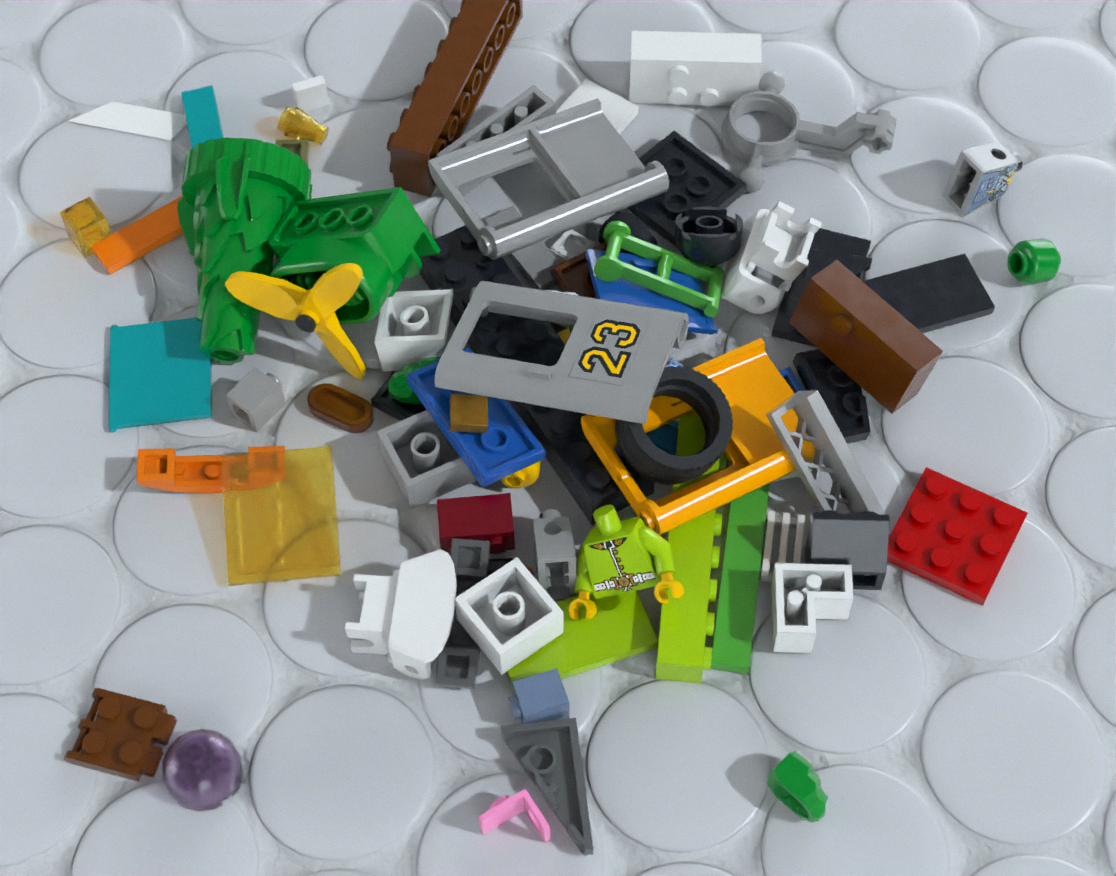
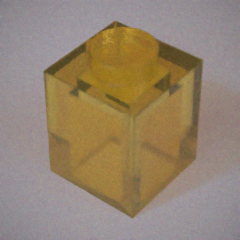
(85, 225)

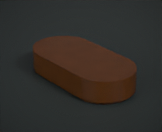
(340, 408)

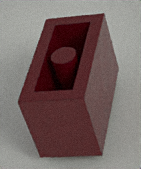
(477, 519)

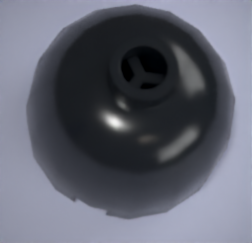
(708, 235)

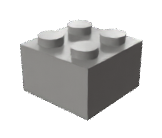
(422, 459)

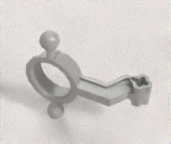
(871, 129)

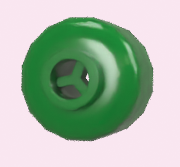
(1034, 261)

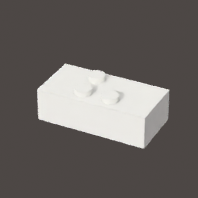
(693, 67)

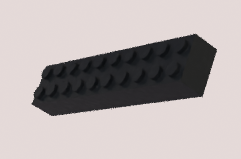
(534, 341)

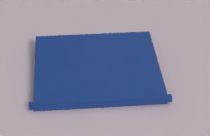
(632, 293)

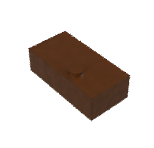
(865, 336)

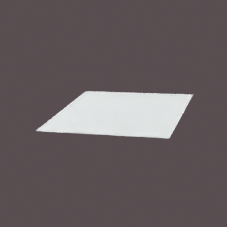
(134, 120)

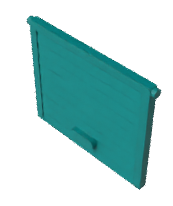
(158, 374)

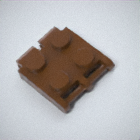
(122, 736)

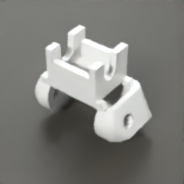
(773, 245)
(407, 613)

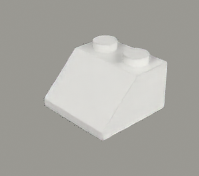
(412, 326)

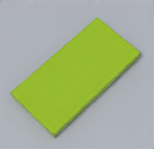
(613, 634)

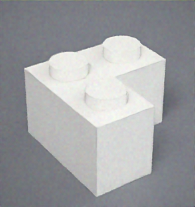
(805, 594)

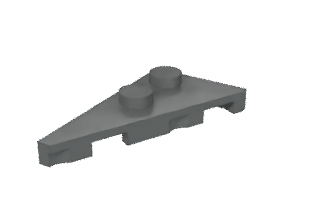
(554, 764)

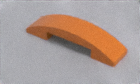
(184, 474)

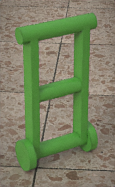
(610, 268)

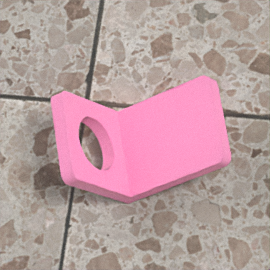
(509, 807)

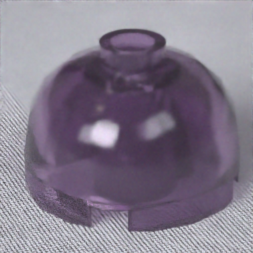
(202, 769)

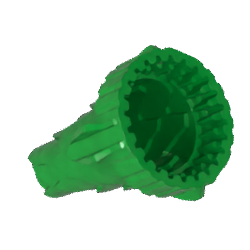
(227, 213)

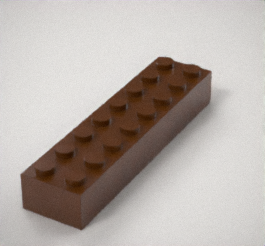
(451, 89)

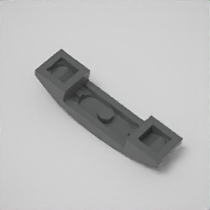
(461, 654)

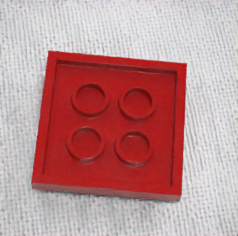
(954, 535)

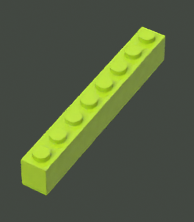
(687, 619)

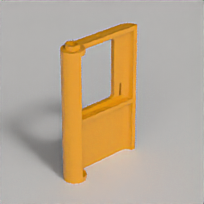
(753, 450)

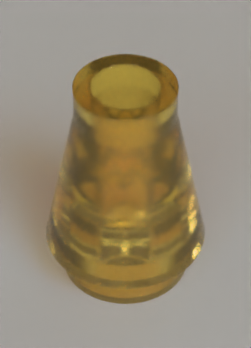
(300, 125)

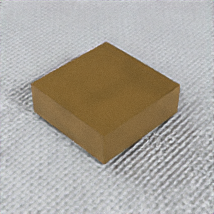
(468, 413)

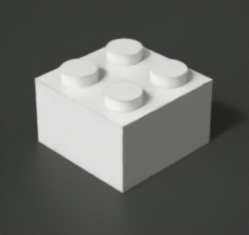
(509, 615)

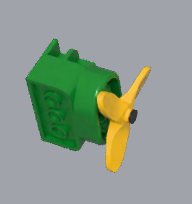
(338, 265)

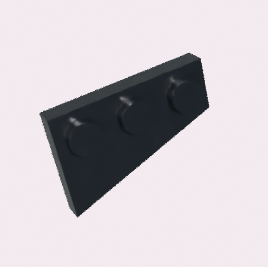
(838, 391)

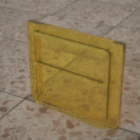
(280, 516)

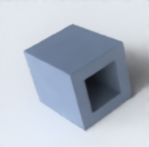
(539, 698)

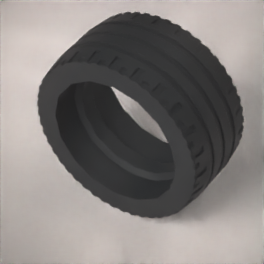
(716, 417)

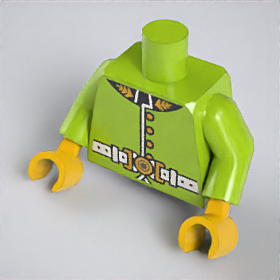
(620, 560)

